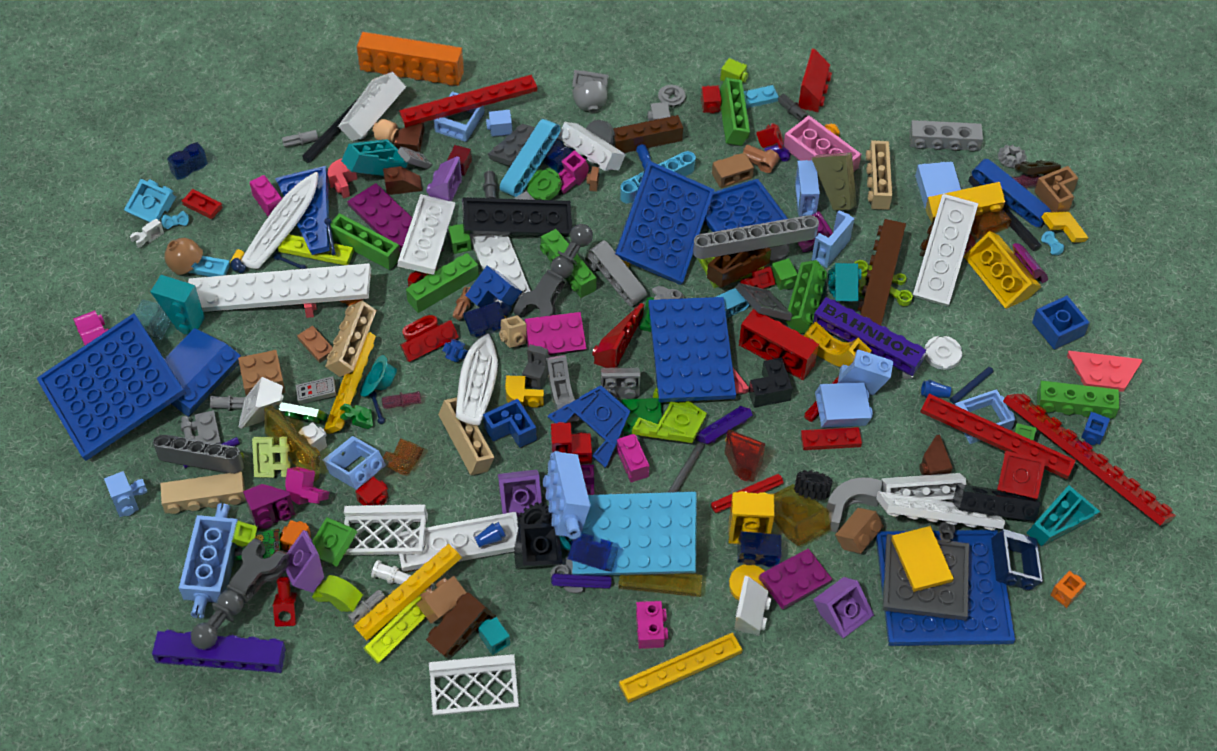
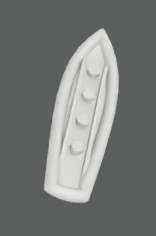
(280, 222)
(477, 381)

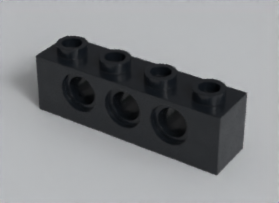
(995, 502)

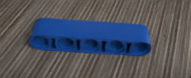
(1015, 194)

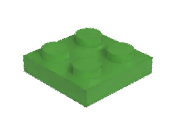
(333, 541)

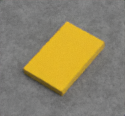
(922, 558)

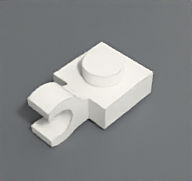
(150, 232)

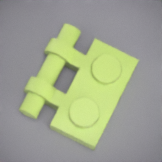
(264, 456)

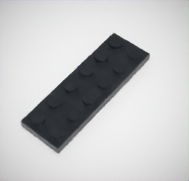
(516, 216)

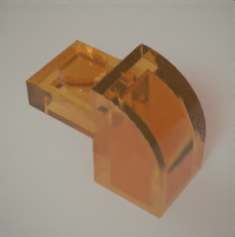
(404, 456)

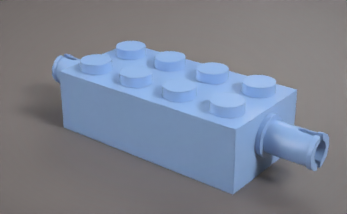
(566, 494)
(208, 560)

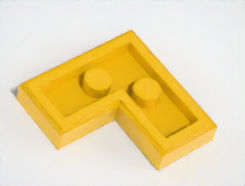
(1065, 222)

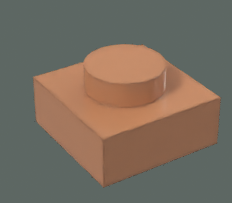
(593, 178)

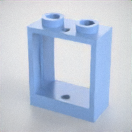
(456, 129)
(806, 188)
(996, 401)
(353, 449)

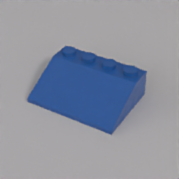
(200, 367)

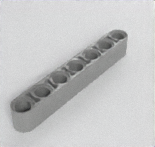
(755, 237)

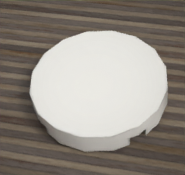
(943, 352)

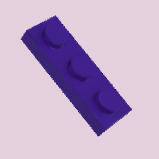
(720, 427)

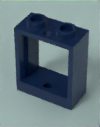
(1023, 544)

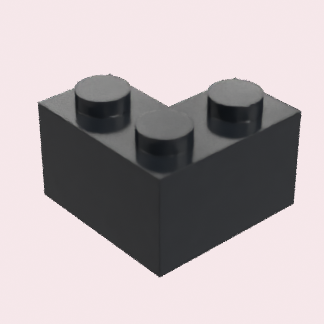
(773, 387)

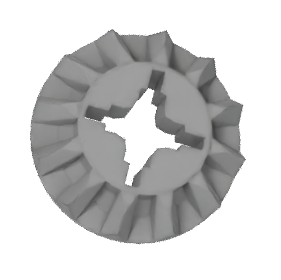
(668, 90)
(1010, 161)

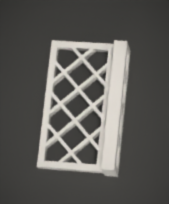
(387, 514)
(468, 667)

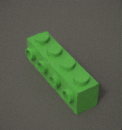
(734, 112)
(365, 241)
(582, 279)
(442, 283)
(806, 295)
(1078, 399)

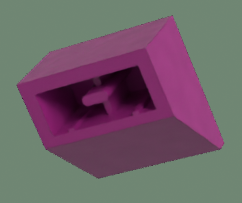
(268, 505)

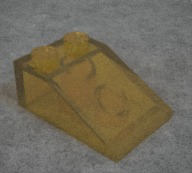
(799, 516)

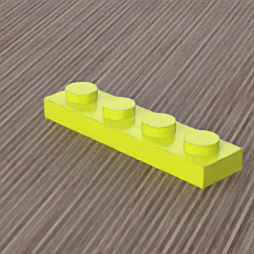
(297, 246)
(395, 631)

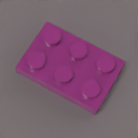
(795, 578)

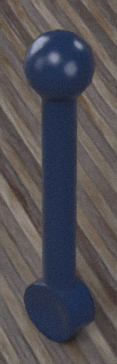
(327, 221)
(277, 256)
(373, 395)

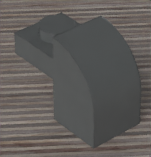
(536, 368)

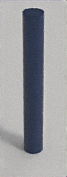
(971, 385)

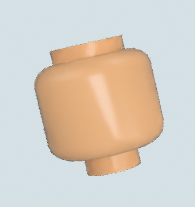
(385, 130)

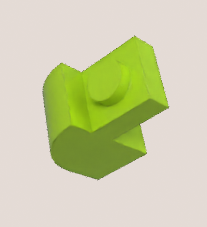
(339, 593)

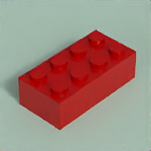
(774, 340)

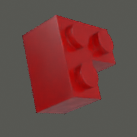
(565, 442)

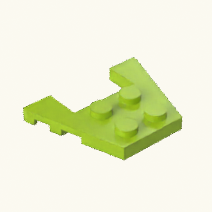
(679, 423)

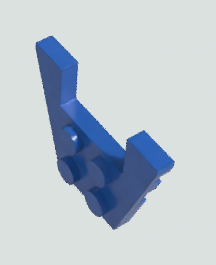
(602, 414)

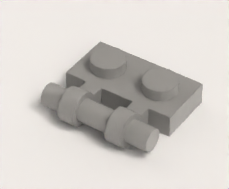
(206, 426)

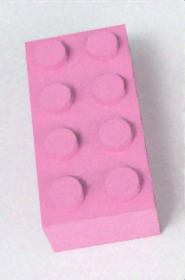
(813, 139)

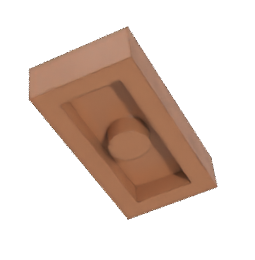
(315, 343)

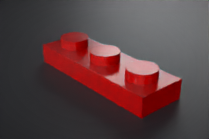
(429, 340)
(831, 438)

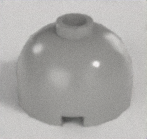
(590, 96)

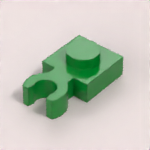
(359, 415)

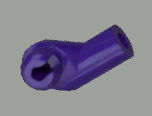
(783, 153)

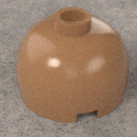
(182, 255)

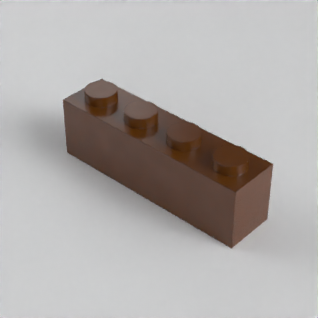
(649, 133)

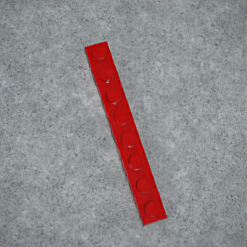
(468, 100)
(995, 434)

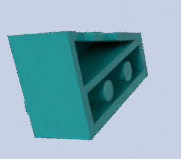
(372, 157)
(844, 281)
(179, 303)
(1063, 516)

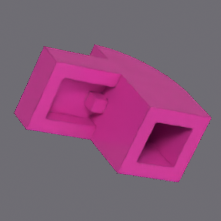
(574, 171)
(300, 486)

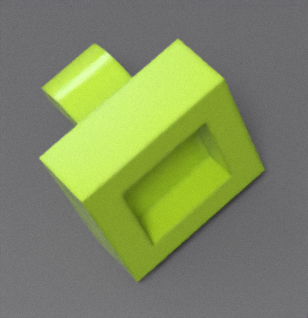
(243, 533)

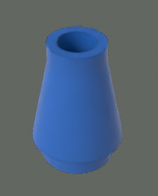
(935, 389)
(492, 534)

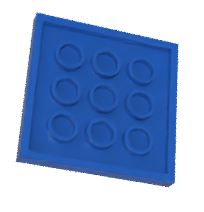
(742, 206)

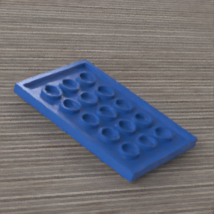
(664, 222)
(691, 349)

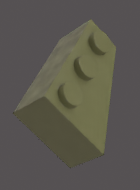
(837, 179)

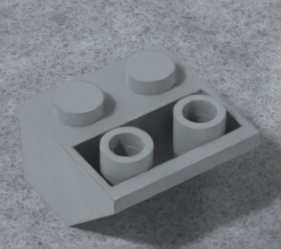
(621, 381)

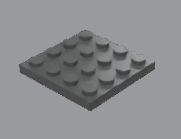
(941, 601)

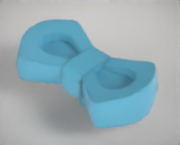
(181, 219)
(1049, 238)

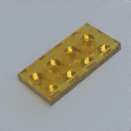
(300, 452)

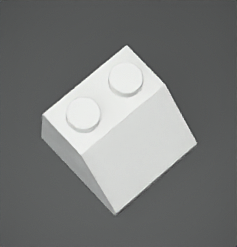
(261, 396)

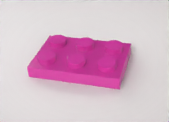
(556, 333)

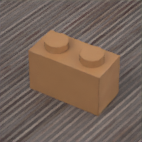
(732, 170)
(859, 530)
(441, 600)

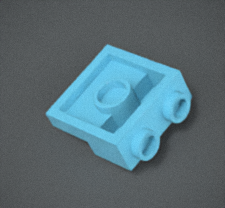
(149, 201)

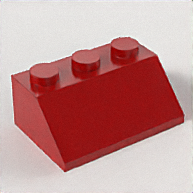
(814, 82)

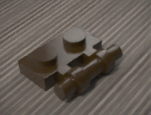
(1038, 167)

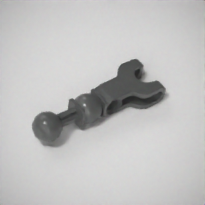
(553, 281)
(241, 588)

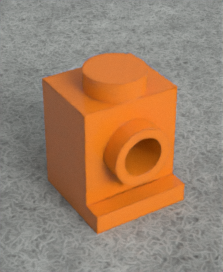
(1068, 589)

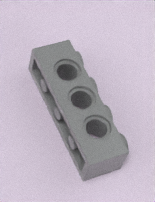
(946, 135)

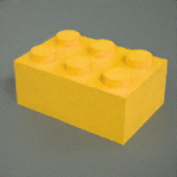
(750, 514)

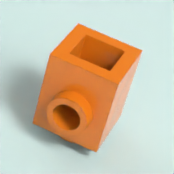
(291, 533)

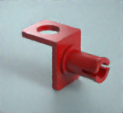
(770, 136)
(284, 602)

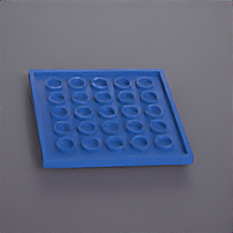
(110, 386)
(988, 602)

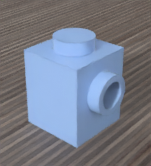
(499, 123)

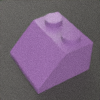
(446, 180)
(519, 490)
(305, 564)
(844, 606)

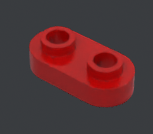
(419, 326)

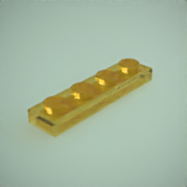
(677, 584)

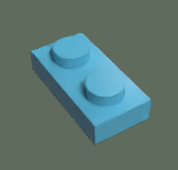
(760, 96)
(210, 267)

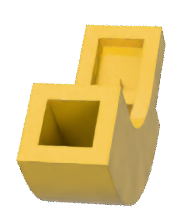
(833, 350)

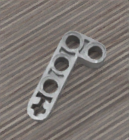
(616, 272)

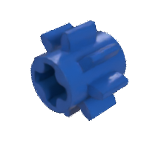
(454, 350)

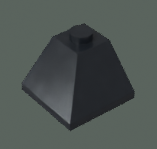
(537, 546)

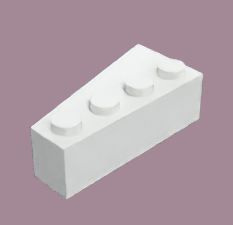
(371, 105)

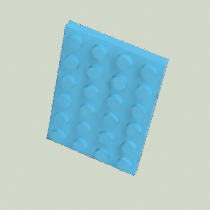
(650, 529)

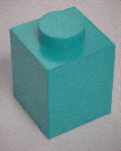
(494, 635)

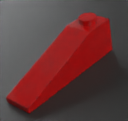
(614, 344)

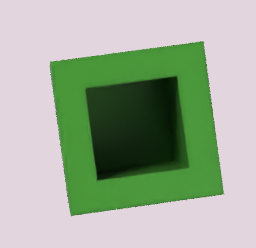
(459, 241)
(784, 274)

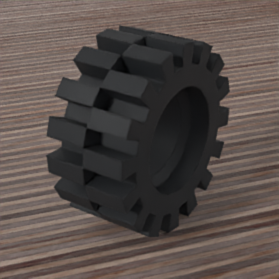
(813, 485)
(538, 512)

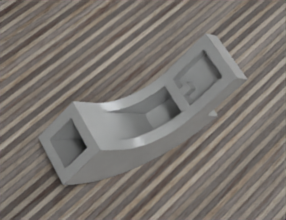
(560, 383)
(852, 492)

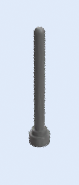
(686, 468)

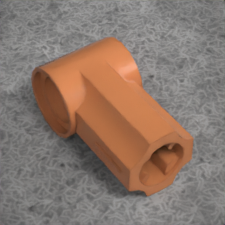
(765, 160)

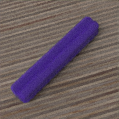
(581, 580)

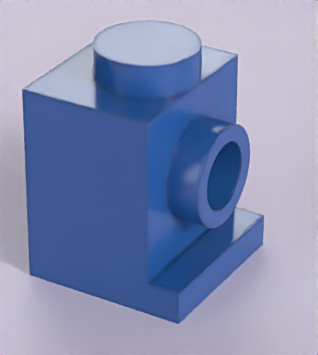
(1094, 432)

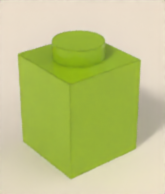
(734, 70)

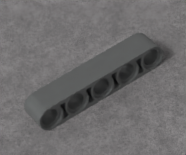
(198, 453)

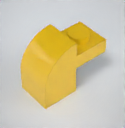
(516, 389)

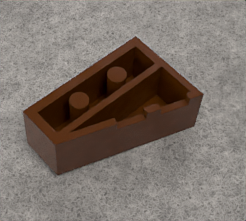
(731, 267)
(458, 625)

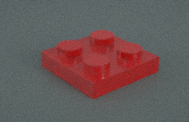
(1021, 475)

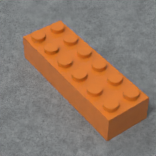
(410, 58)

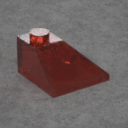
(744, 455)

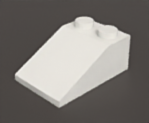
(751, 607)

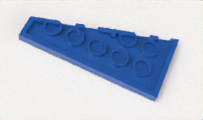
(312, 222)

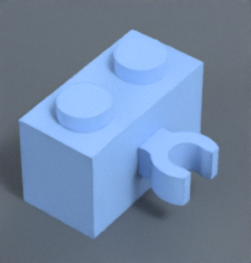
(123, 493)

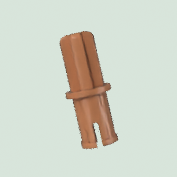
(463, 303)

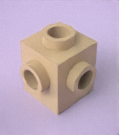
(513, 331)

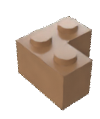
(1057, 188)

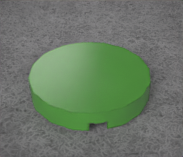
(544, 184)

